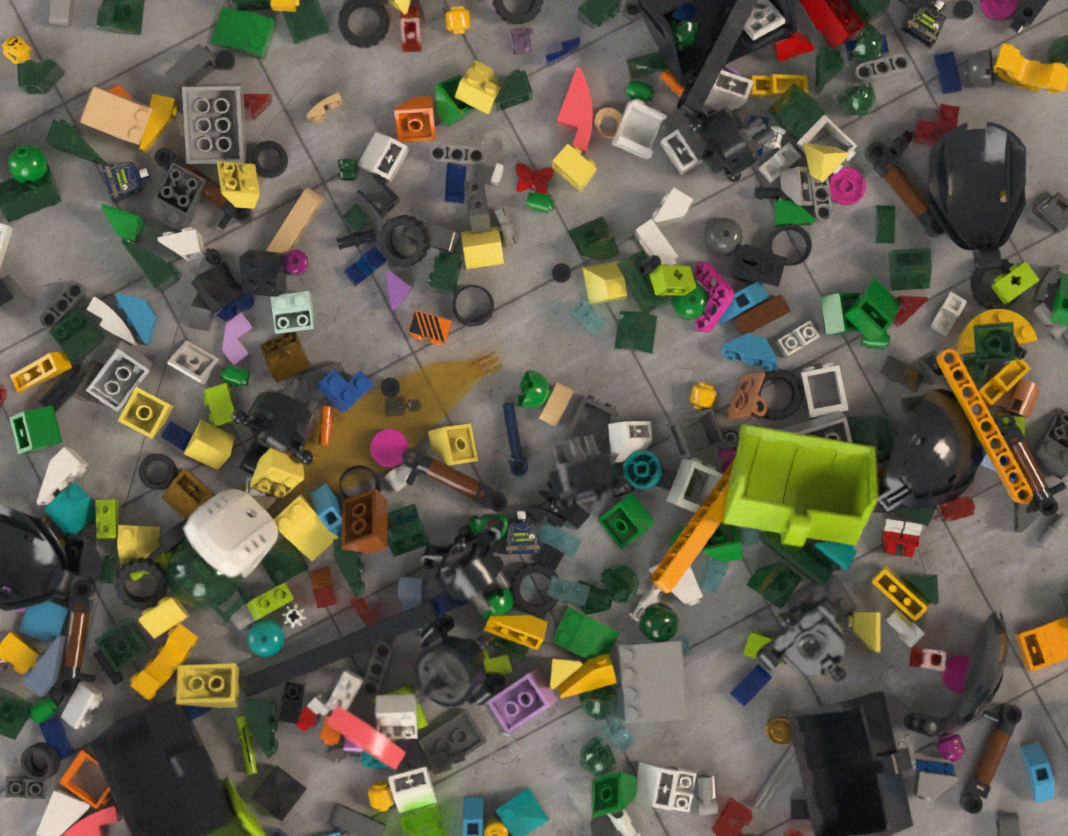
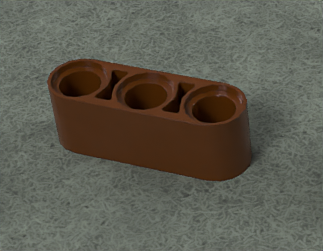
(762, 315)

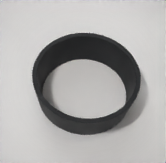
(800, 230)
(473, 323)
(357, 468)

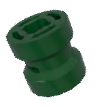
(347, 169)

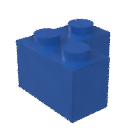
(342, 392)

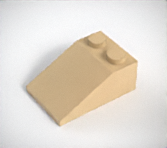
(116, 115)

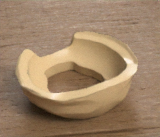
(604, 113)

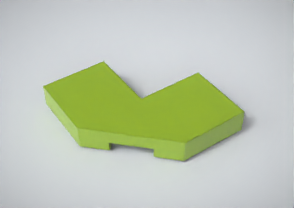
(499, 664)

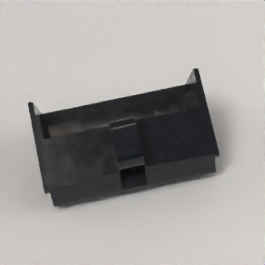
(708, 14)
(851, 768)
(162, 773)

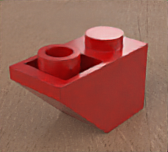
(791, 46)

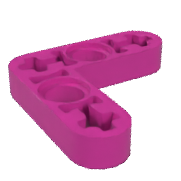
(717, 293)

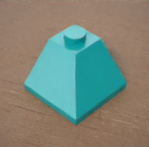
(71, 509)
(838, 553)
(522, 813)

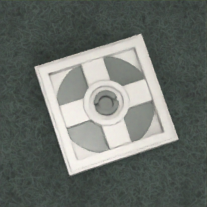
(763, 19)

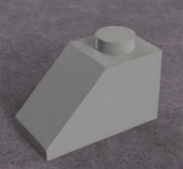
(797, 185)
(932, 784)

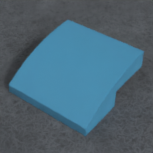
(44, 621)

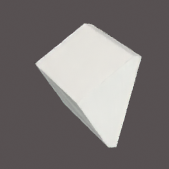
(193, 362)

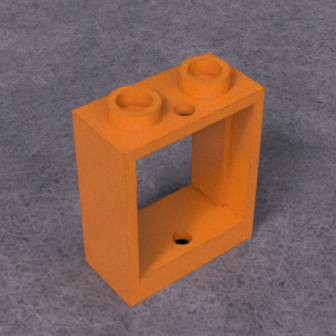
(69, 775)

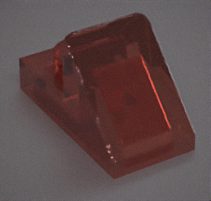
(258, 103)
(912, 304)
(369, 617)
(928, 658)

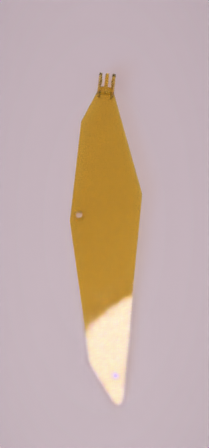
(437, 388)

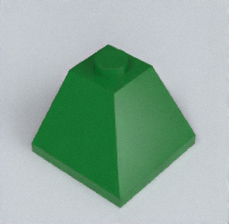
(447, 106)
(125, 224)
(724, 543)
(612, 793)

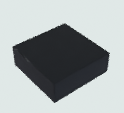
(551, 557)
(799, 809)

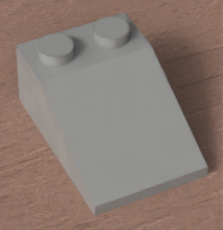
(119, 376)

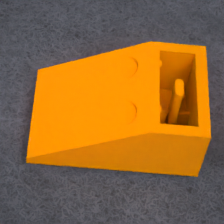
(1043, 644)

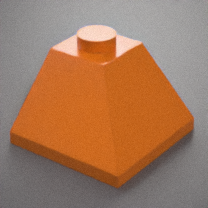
(415, 120)

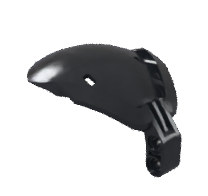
(974, 170)
(938, 466)
(29, 567)
(981, 680)

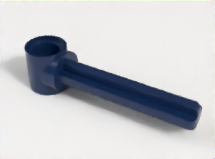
(514, 440)

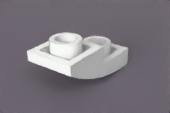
(797, 339)
(684, 790)

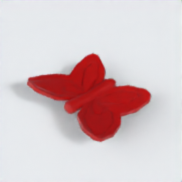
(532, 179)

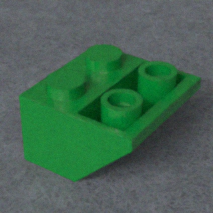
(35, 430)

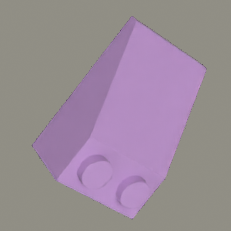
(522, 700)

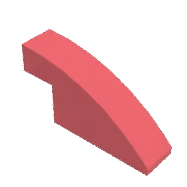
(577, 111)
(365, 737)
(93, 824)

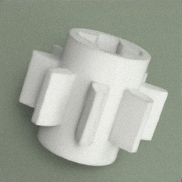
(290, 619)

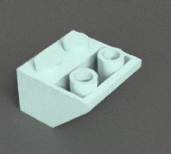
(292, 312)

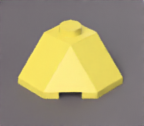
(137, 541)

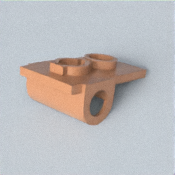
(746, 398)
(1020, 398)

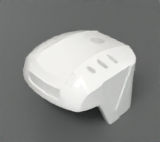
(223, 531)

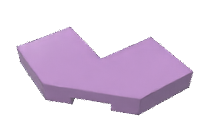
(234, 330)

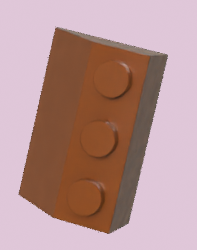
(364, 522)

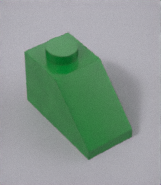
(790, 213)

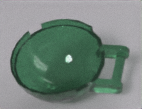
(201, 584)

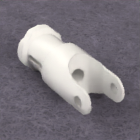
(650, 597)
(624, 824)

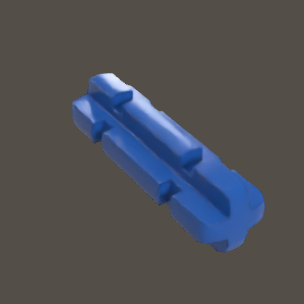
(932, 766)

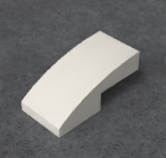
(780, 161)
(948, 314)

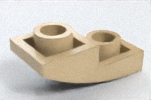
(318, 112)
(556, 404)

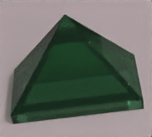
(646, 64)
(885, 224)
(596, 601)

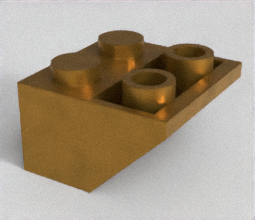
(285, 356)
(187, 493)

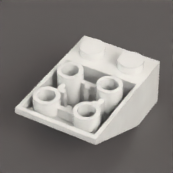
(60, 473)

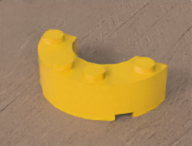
(1029, 73)
(1022, 329)
(165, 665)

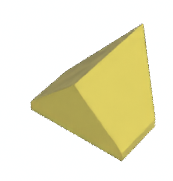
(823, 160)

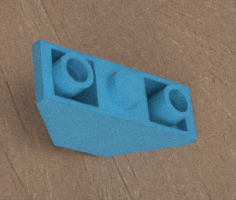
(743, 301)
(139, 315)
(751, 351)
(328, 509)
(1038, 771)
(473, 816)

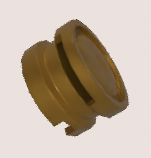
(778, 730)

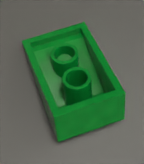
(244, 32)
(584, 635)

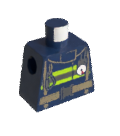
(123, 180)
(522, 536)

